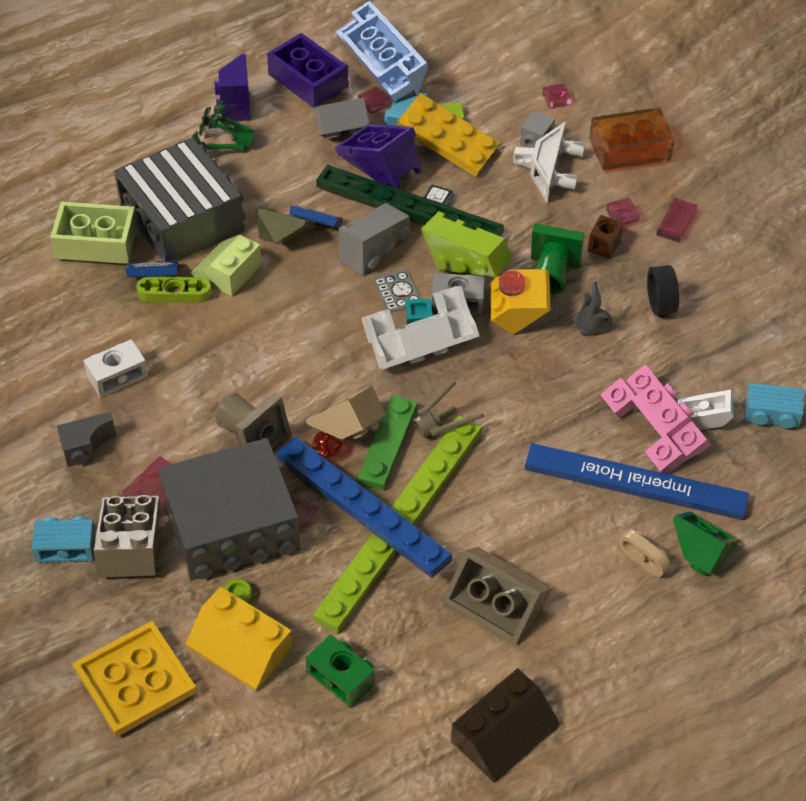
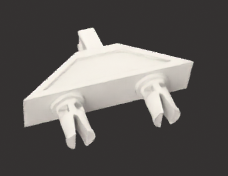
(544, 160)

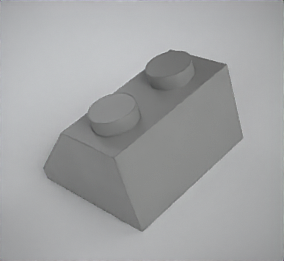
(340, 117)

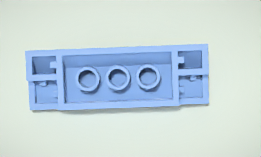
(383, 52)

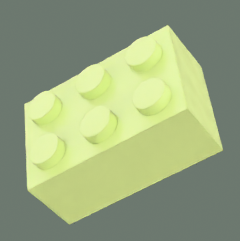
(94, 232)

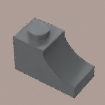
(84, 436)

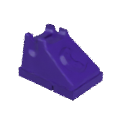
(382, 152)

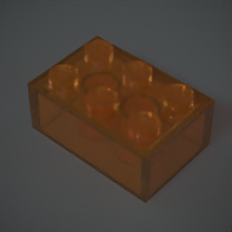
(631, 138)

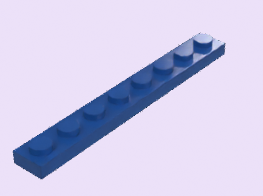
(365, 507)

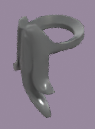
(591, 314)

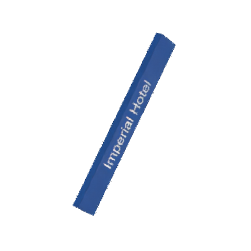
(637, 481)

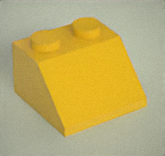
(519, 311)

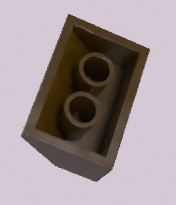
(504, 725)

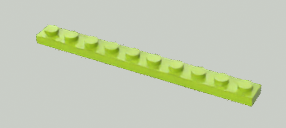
(411, 505)

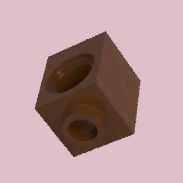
(605, 236)

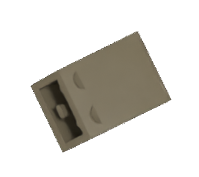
(127, 545)

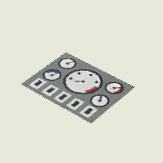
(396, 289)

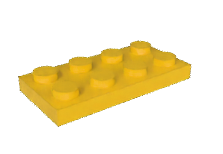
(448, 134)

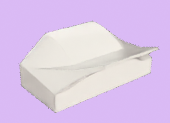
(710, 409)

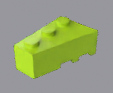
(465, 249)

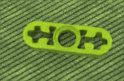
(181, 296)

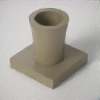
(253, 423)

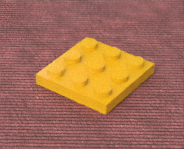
(134, 678)

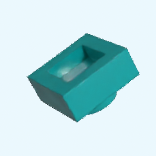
(417, 309)

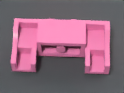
(672, 421)

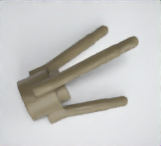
(428, 423)

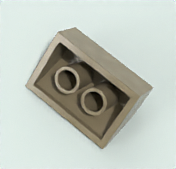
(496, 594)

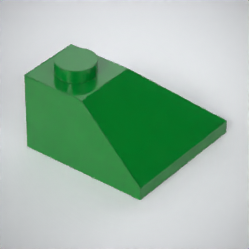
(703, 542)

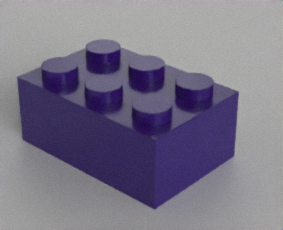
(307, 70)

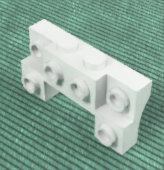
(428, 335)

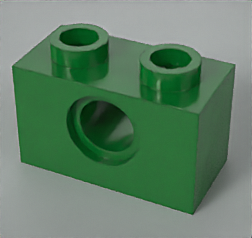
(347, 684)

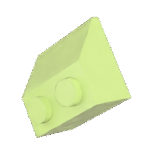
(230, 264)

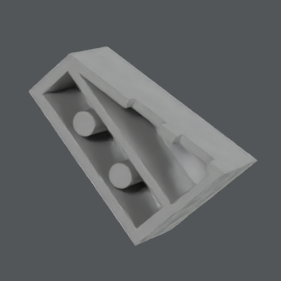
(372, 238)

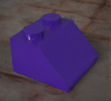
(234, 89)

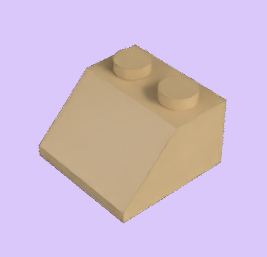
(350, 415)

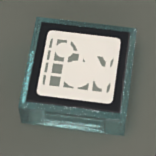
(439, 194)

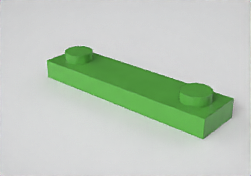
(387, 443)

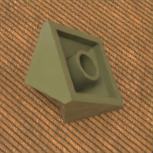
(282, 227)

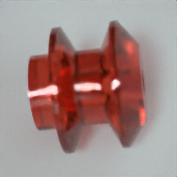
(326, 445)

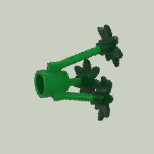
(241, 134)

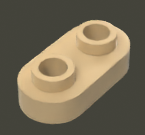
(644, 553)

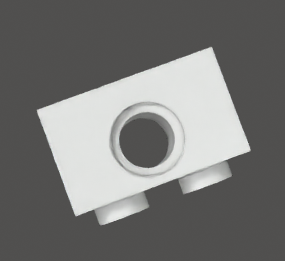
(115, 368)

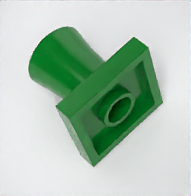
(556, 250)

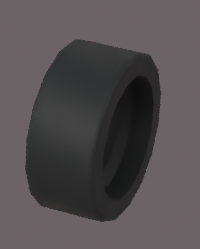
(663, 290)

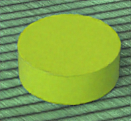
(240, 588)

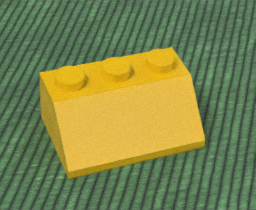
(239, 638)

